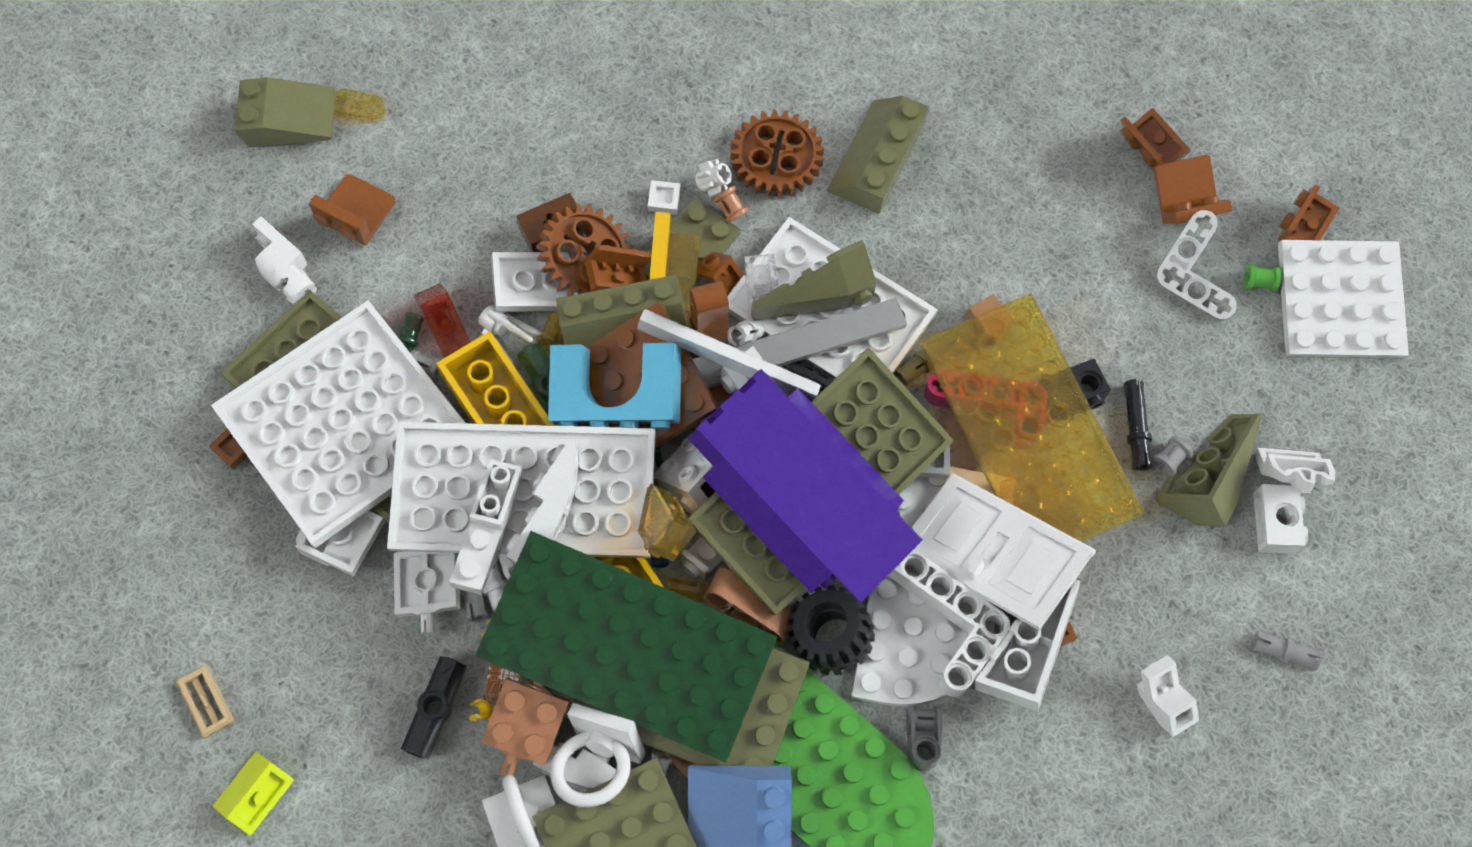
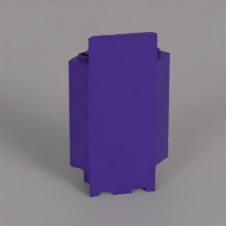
(804, 488)

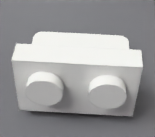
(684, 474)

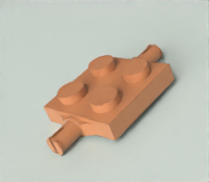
(524, 722)

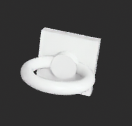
(605, 736)
(513, 809)

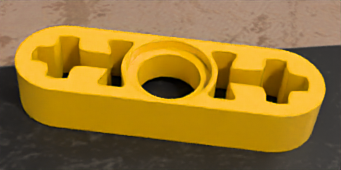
(660, 245)

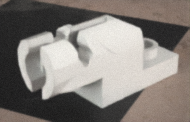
(281, 263)

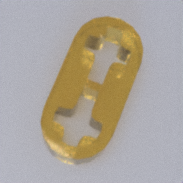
(358, 106)

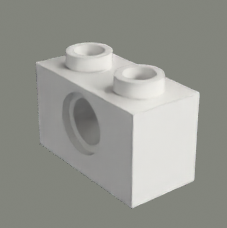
(1272, 534)

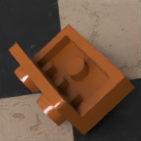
(1309, 218)
(615, 267)

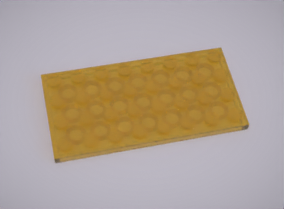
(1030, 420)

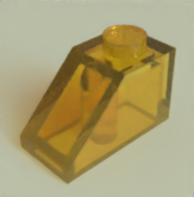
(664, 524)

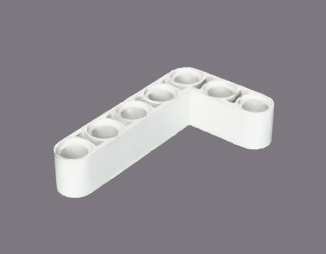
(948, 606)

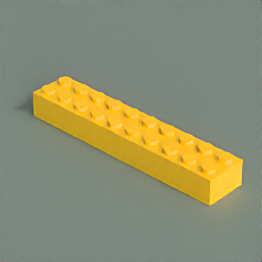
(495, 393)

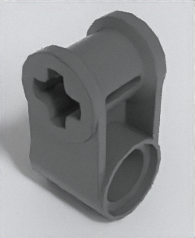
(924, 730)

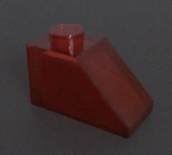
(442, 319)

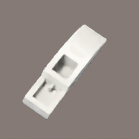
(555, 493)
(487, 527)
(584, 771)

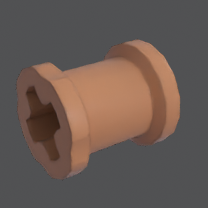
(730, 204)

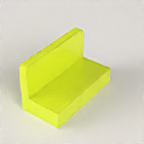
(253, 793)

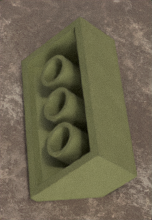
(879, 152)
(596, 313)

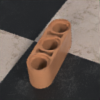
(735, 599)

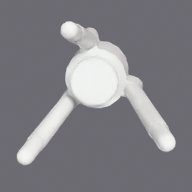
(500, 322)

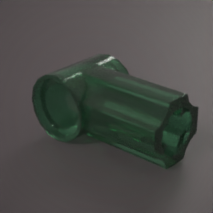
(537, 366)

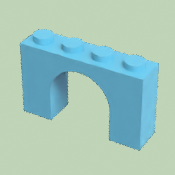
(654, 402)

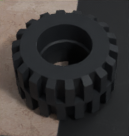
(816, 611)

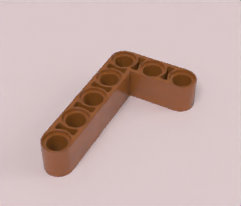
(710, 317)

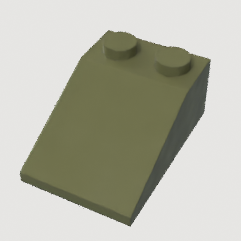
(284, 112)

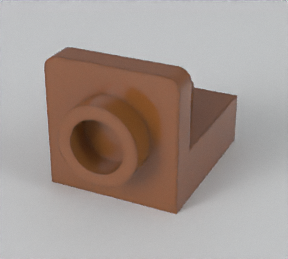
(720, 268)

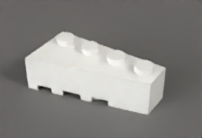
(1026, 657)

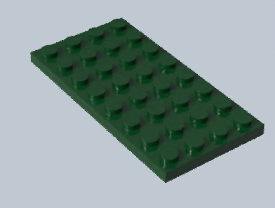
(627, 646)

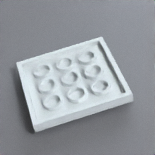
(1342, 299)

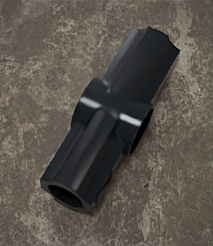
(425, 727)

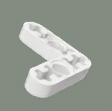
(1184, 266)

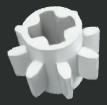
(713, 177)

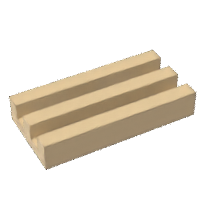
(217, 725)

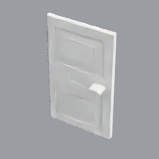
(1000, 550)

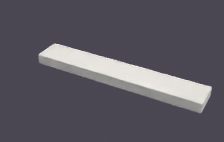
(723, 354)

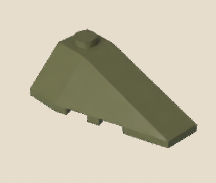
(835, 286)
(1213, 481)

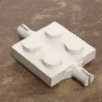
(424, 586)

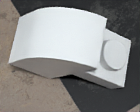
(1166, 698)

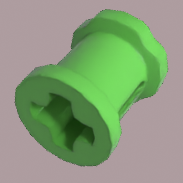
(1262, 278)

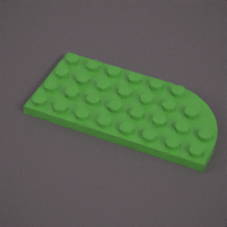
(849, 777)

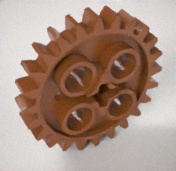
(750, 148)
(598, 232)

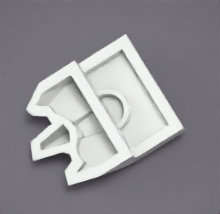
(1296, 467)

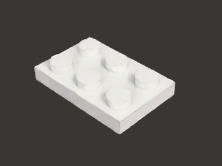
(521, 284)

